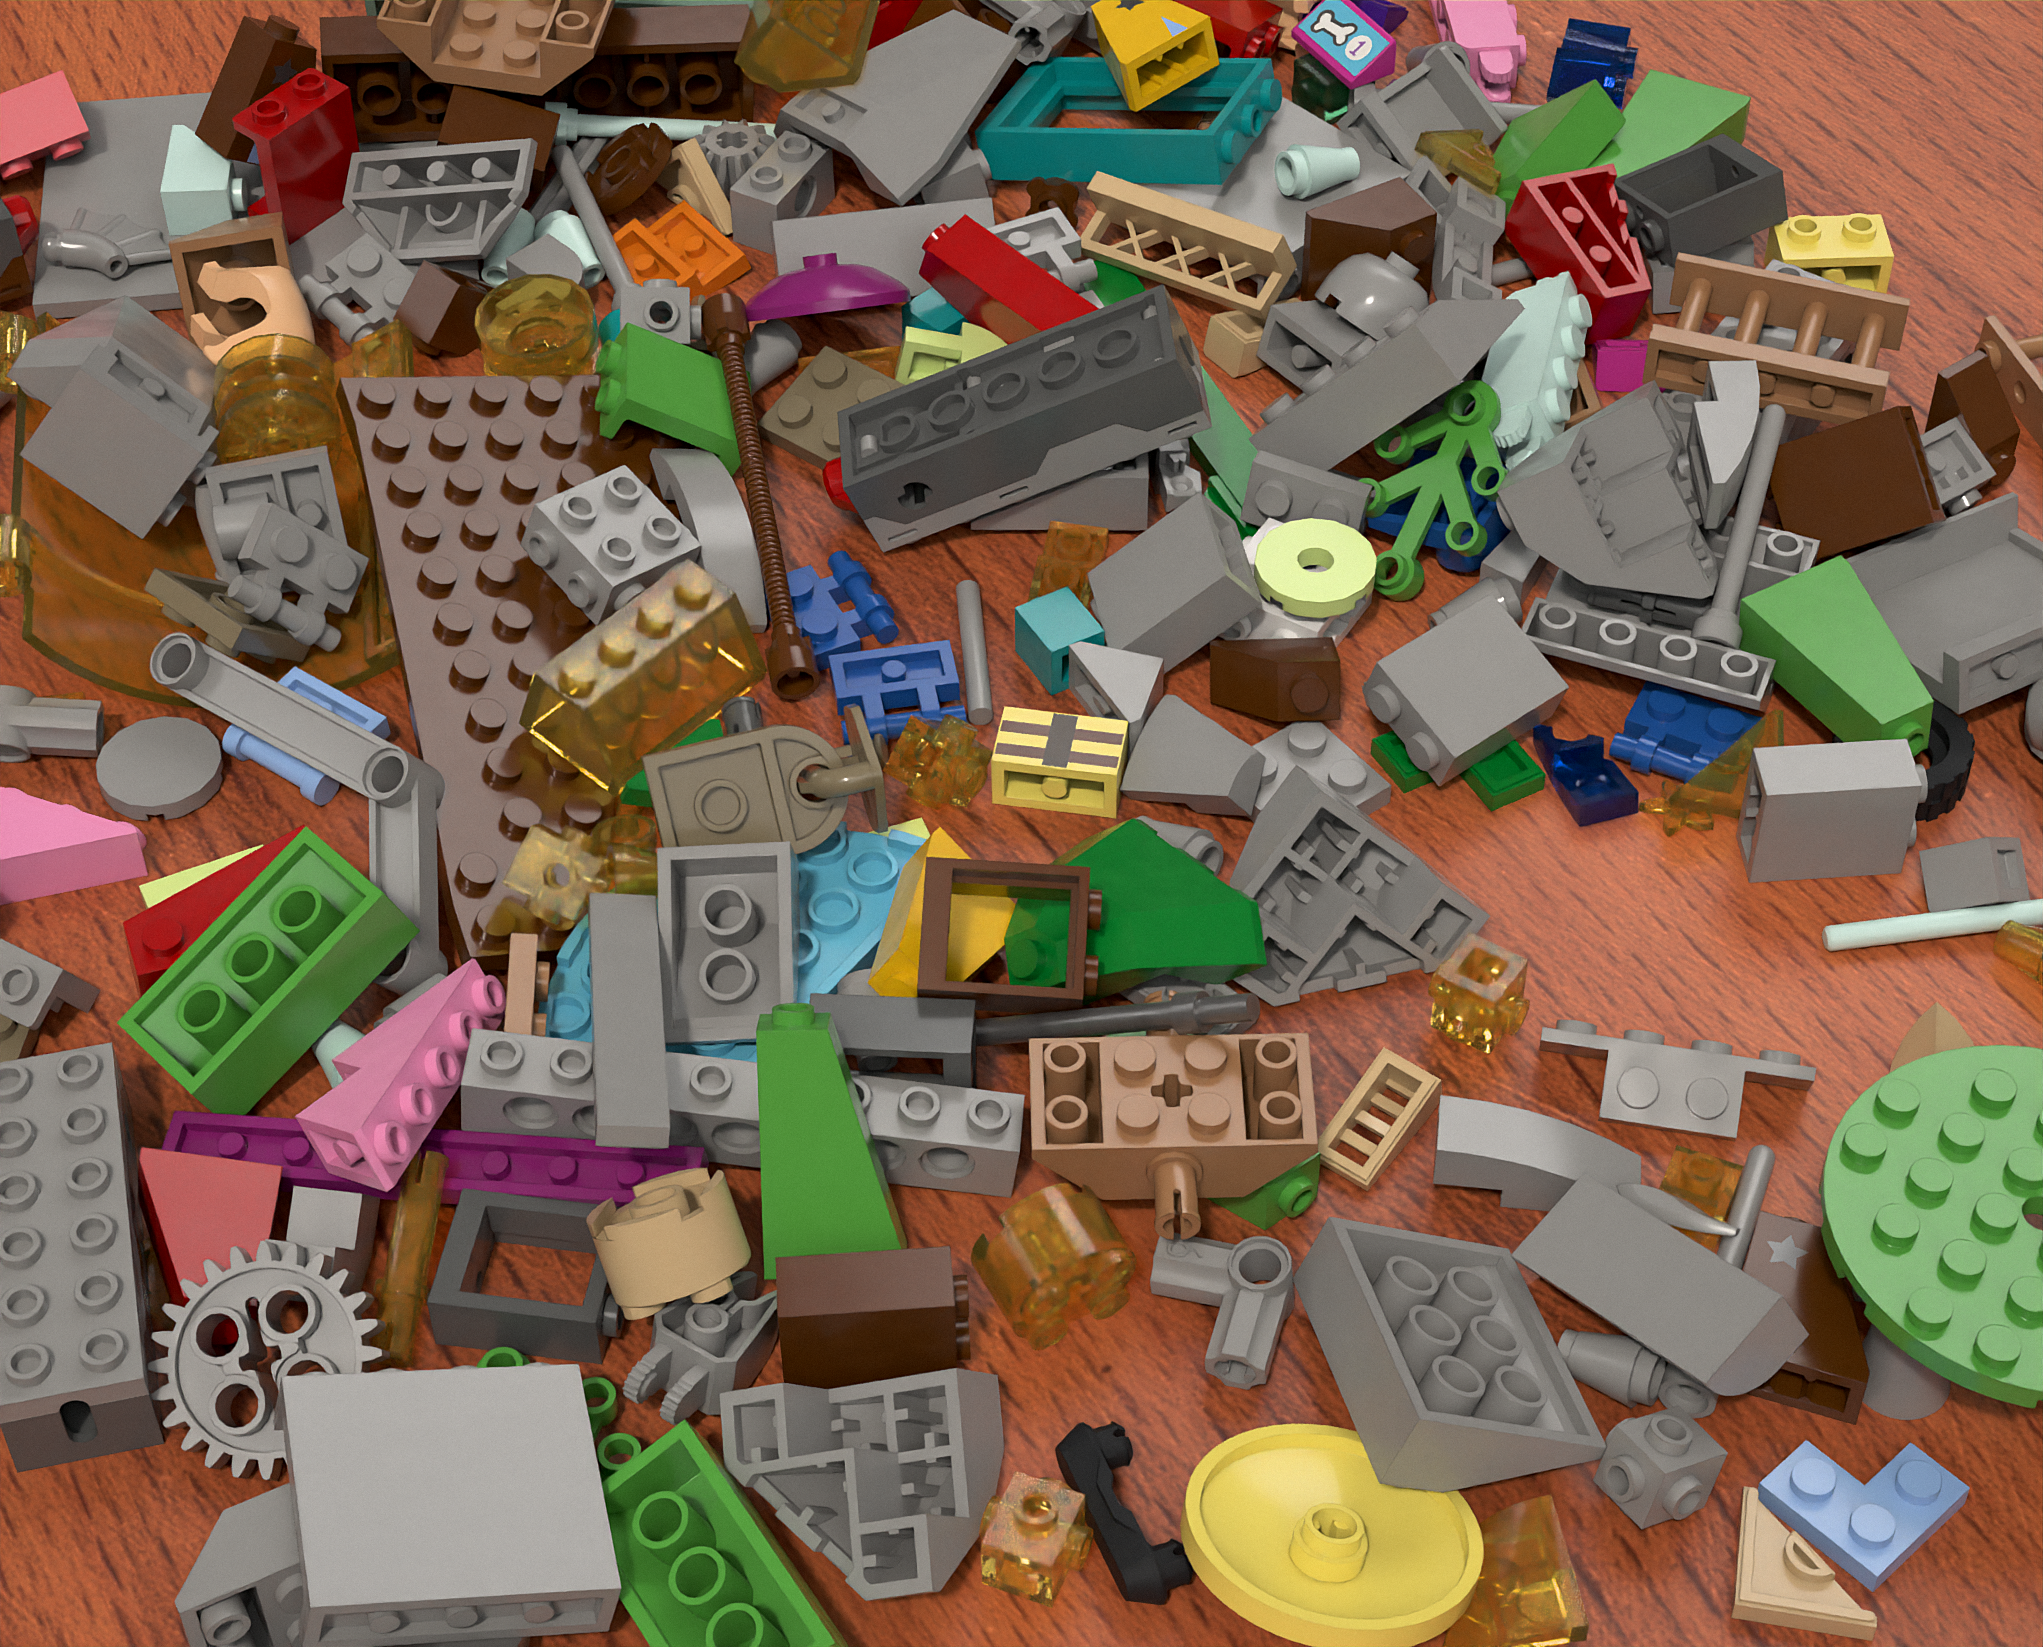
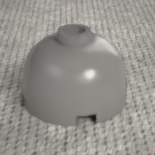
(1373, 290)

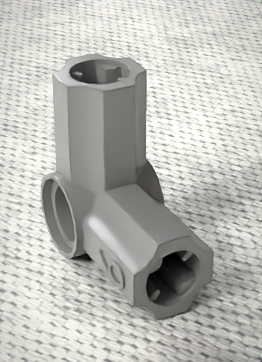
(1040, 25)
(1248, 1313)

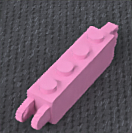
(1489, 38)

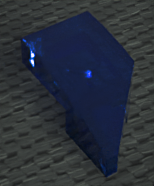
(1584, 780)

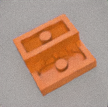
(681, 249)

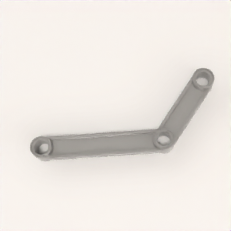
(398, 784)

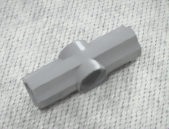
(48, 726)

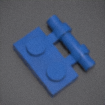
(818, 614)
(896, 679)
(1676, 732)

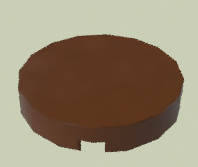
(629, 166)

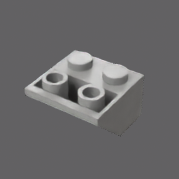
(246, 1578)

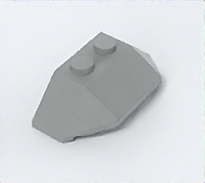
(440, 198)

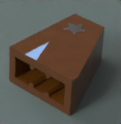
(257, 63)
(1830, 1365)

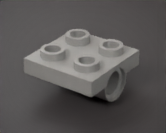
(292, 480)

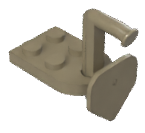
(751, 781)

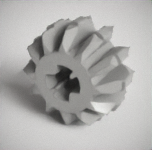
(732, 149)

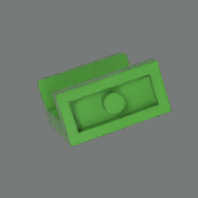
(666, 390)

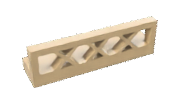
(1191, 227)

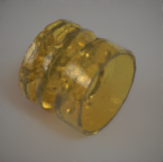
(537, 328)
(275, 399)

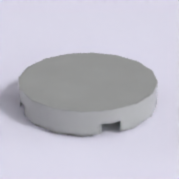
(160, 768)

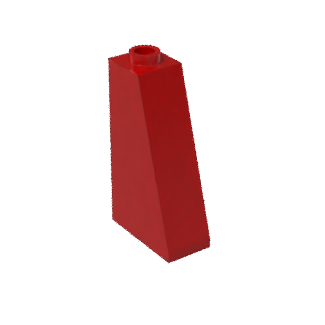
(996, 283)

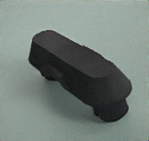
(1137, 1568)

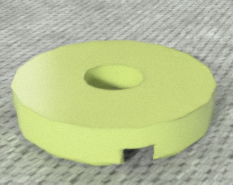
(1315, 542)

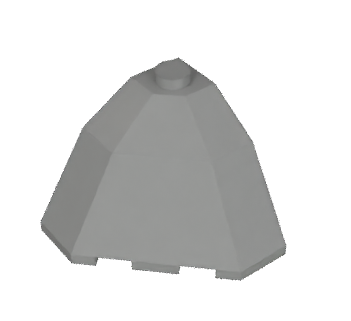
(1613, 502)
(1342, 897)
(874, 1471)

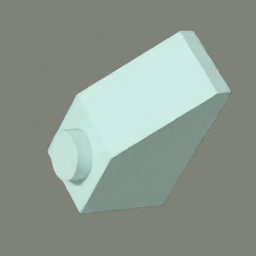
(198, 185)

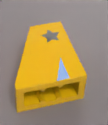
(1153, 46)

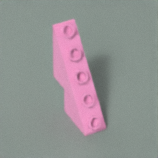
(61, 848)
(401, 1079)

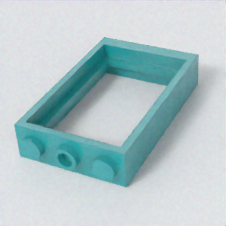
(1023, 147)

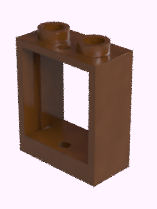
(1008, 880)

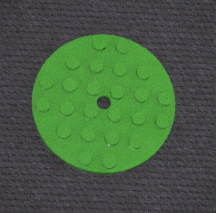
(1930, 1213)

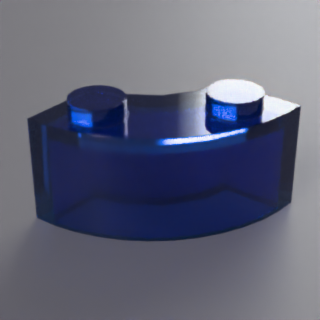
(1592, 53)

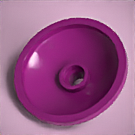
(824, 288)

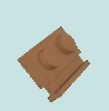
(526, 984)

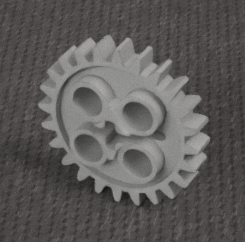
(207, 1383)

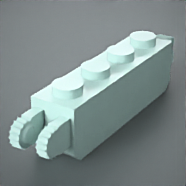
(1537, 366)

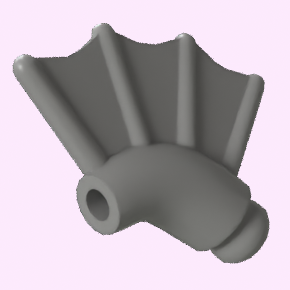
(104, 244)

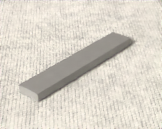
(627, 1022)

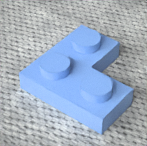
(1860, 1525)

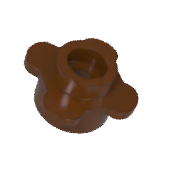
(1054, 189)

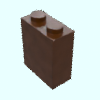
(1856, 483)
(870, 1316)

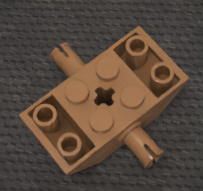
(1172, 1115)

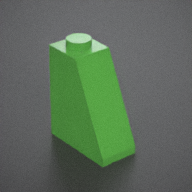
(1556, 138)

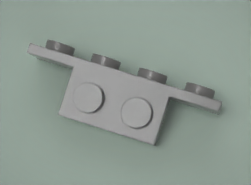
(1673, 1086)

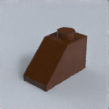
(442, 309)
(1977, 400)
(1277, 677)

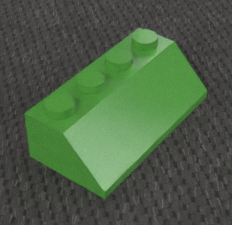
(268, 976)
(700, 1556)

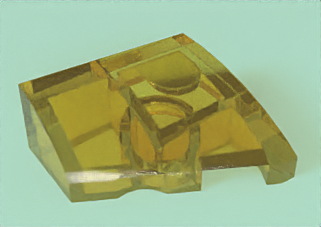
(1524, 1585)

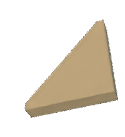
(692, 180)
(1786, 1581)

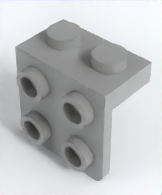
(1299, 491)

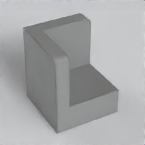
(1974, 874)

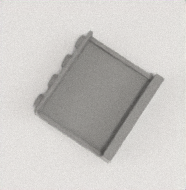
(1252, 190)
(1963, 602)
(446, 1505)

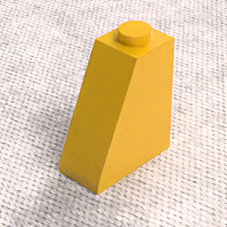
(974, 931)

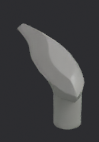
(1674, 1210)

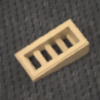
(1234, 341)
(1385, 1072)

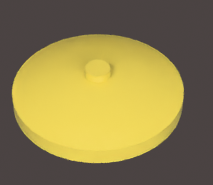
(1319, 1550)

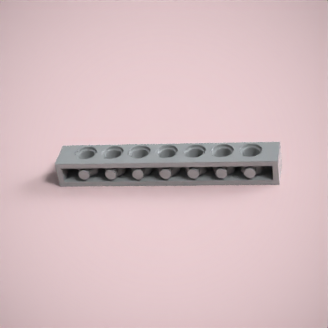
(920, 1129)

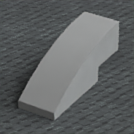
(1723, 436)
(1523, 1153)

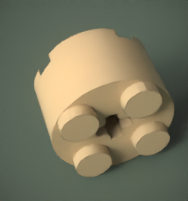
(670, 1242)

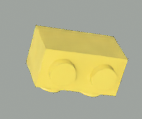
(1838, 248)

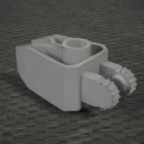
(706, 1350)

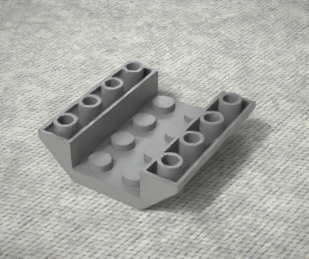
(1664, 651)

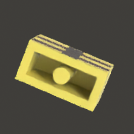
(1059, 762)

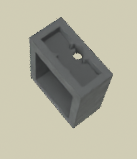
(1702, 199)
(907, 1029)
(531, 1327)

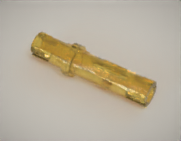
(404, 1286)

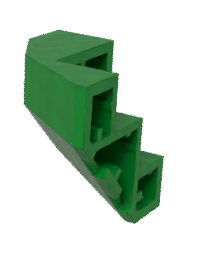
(1156, 918)

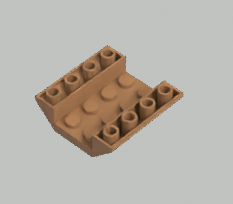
(497, 42)

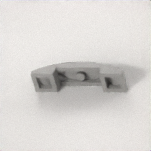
(1466, 242)
(718, 520)

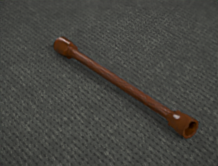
(790, 656)

